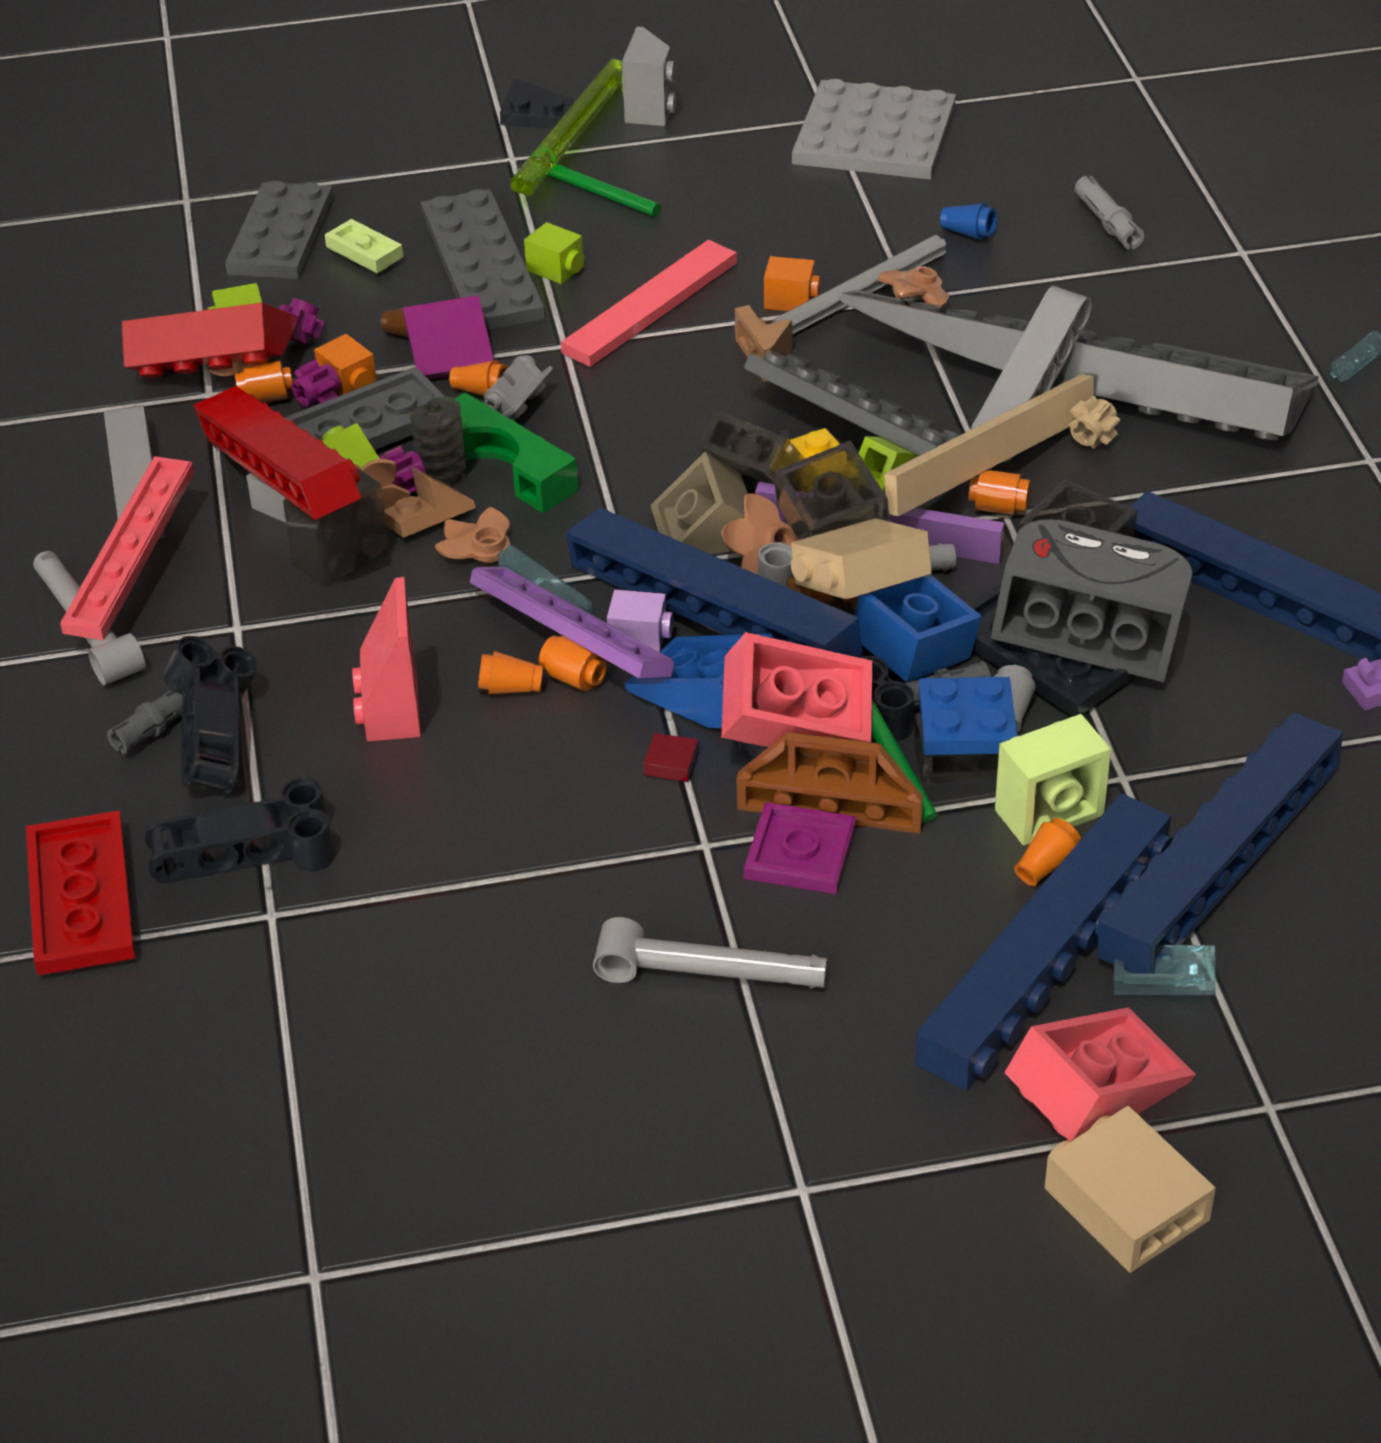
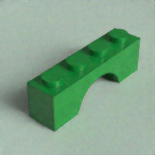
(540, 470)

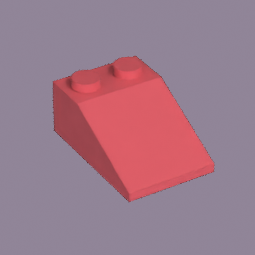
(388, 673)
(794, 689)
(1095, 1069)

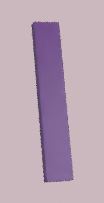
(971, 536)
(572, 622)

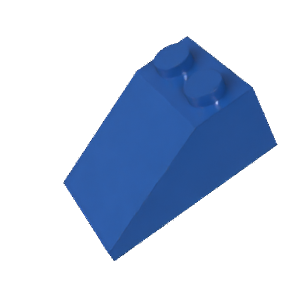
(695, 681)

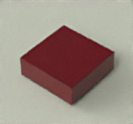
(671, 757)

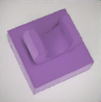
(1364, 683)

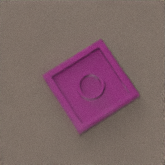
(447, 335)
(800, 848)

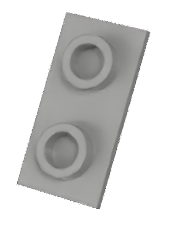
(525, 384)

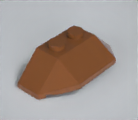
(832, 778)

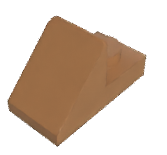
(758, 338)
(432, 505)

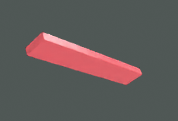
(648, 303)
(127, 549)

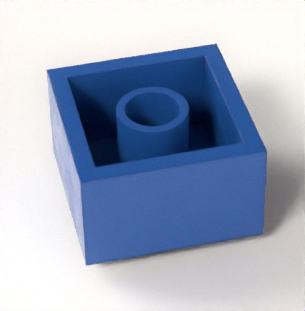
(917, 626)

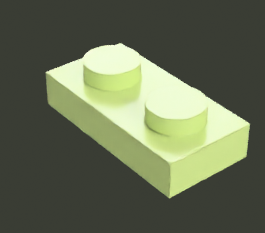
(364, 245)

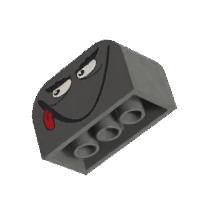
(1093, 597)

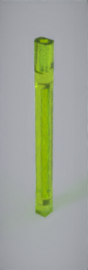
(568, 129)

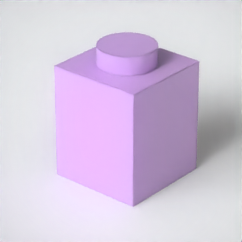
(641, 616)

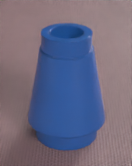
(970, 220)

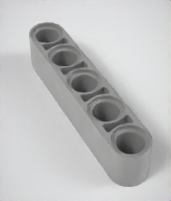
(1038, 353)
(128, 451)

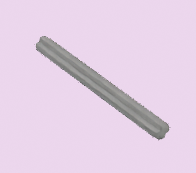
(829, 301)

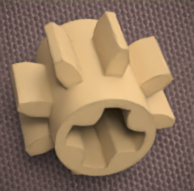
(1093, 422)

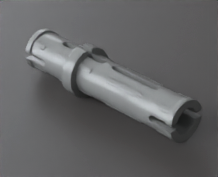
(1115, 218)

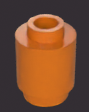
(266, 381)
(999, 492)
(572, 663)

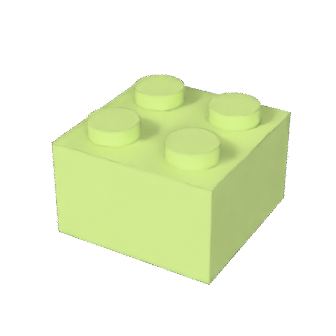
(1052, 775)

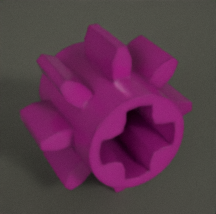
(307, 323)
(315, 383)
(404, 464)

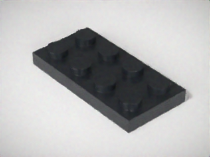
(1061, 680)

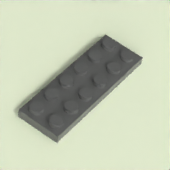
(482, 257)
(848, 402)

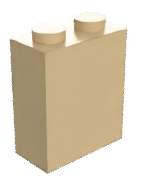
(861, 558)
(1129, 1188)

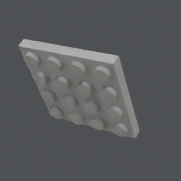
(874, 129)

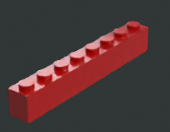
(279, 452)

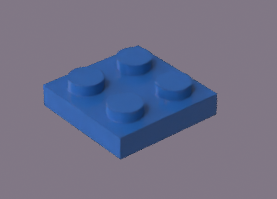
(965, 714)

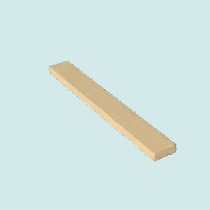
(984, 446)

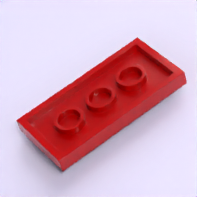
(79, 893)

